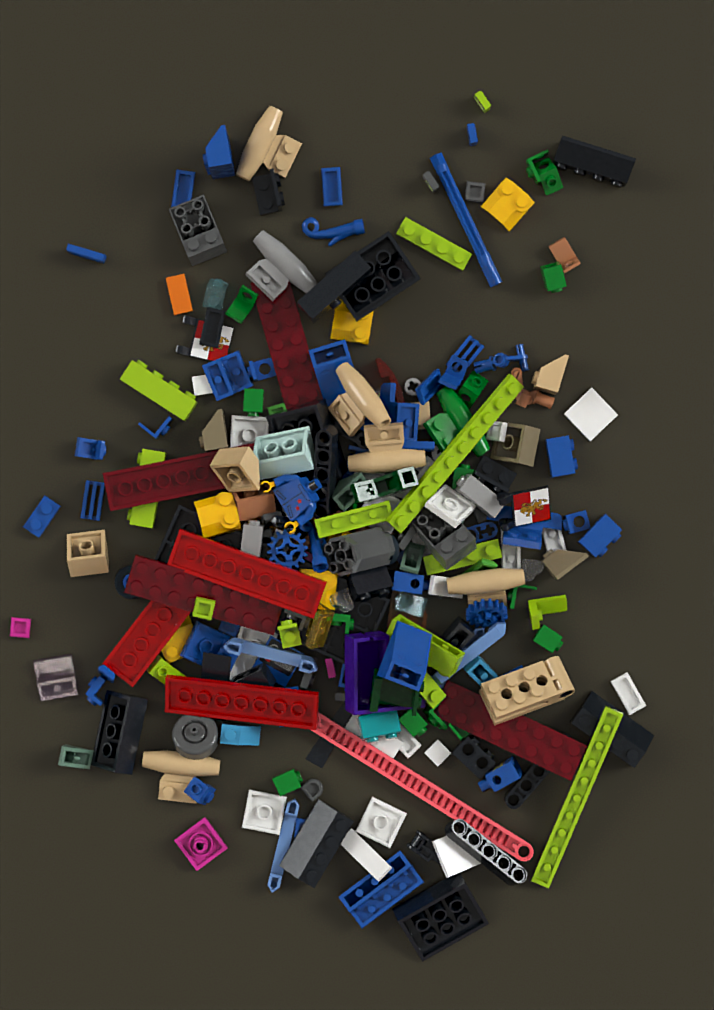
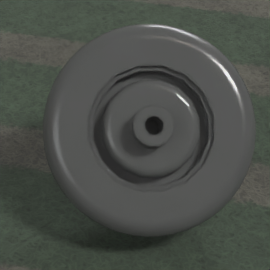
(195, 736)

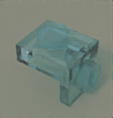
(215, 294)
(410, 604)

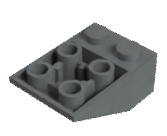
(197, 230)
(443, 540)

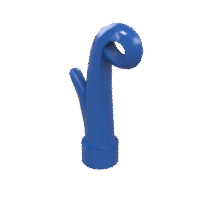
(337, 233)
(317, 548)

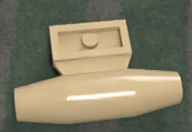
(267, 147)
(357, 402)
(385, 451)
(486, 584)
(178, 772)

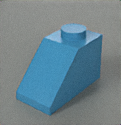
(480, 670)
(240, 734)

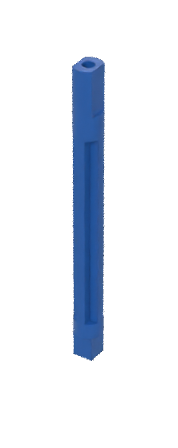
(483, 256)

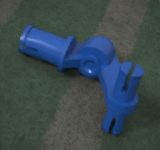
(502, 360)

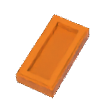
(179, 294)

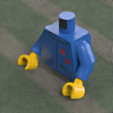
(296, 496)

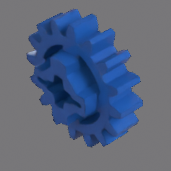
(286, 542)

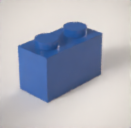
(560, 456)
(600, 535)

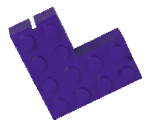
(362, 655)

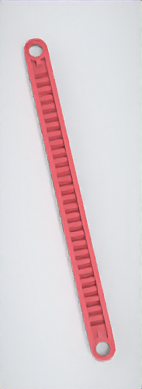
(420, 786)

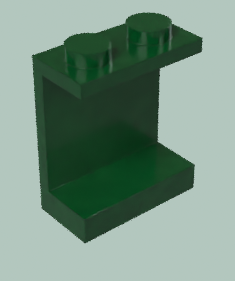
(393, 694)

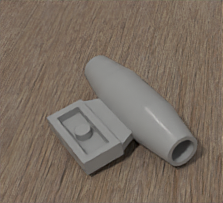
(278, 268)

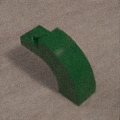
(385, 485)

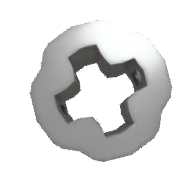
(414, 381)

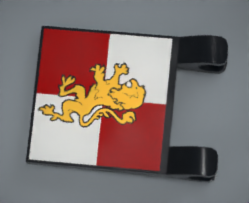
(205, 352)
(527, 507)

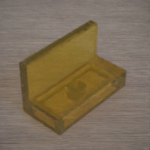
(319, 627)

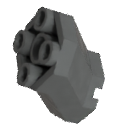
(359, 551)

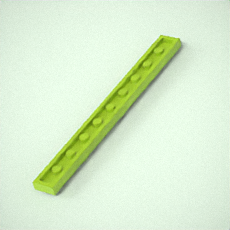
(455, 453)
(577, 796)

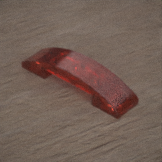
(385, 372)

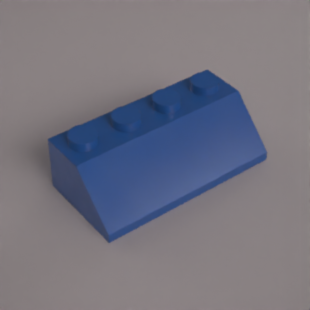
(218, 155)

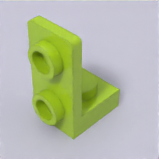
(546, 605)
(289, 634)
(160, 668)

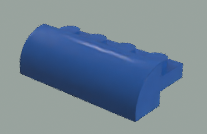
(372, 898)

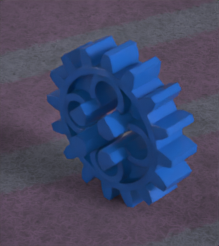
(486, 613)

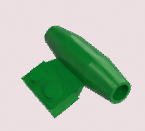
(447, 425)

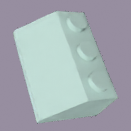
(284, 452)

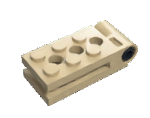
(548, 673)

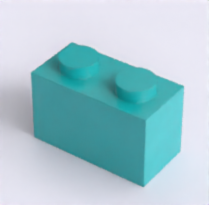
(379, 725)

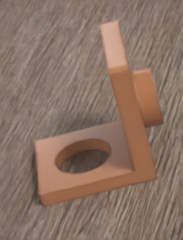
(564, 254)

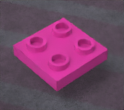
(200, 843)

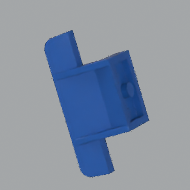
(401, 412)
(527, 535)

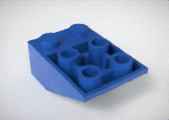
(325, 362)
(406, 656)

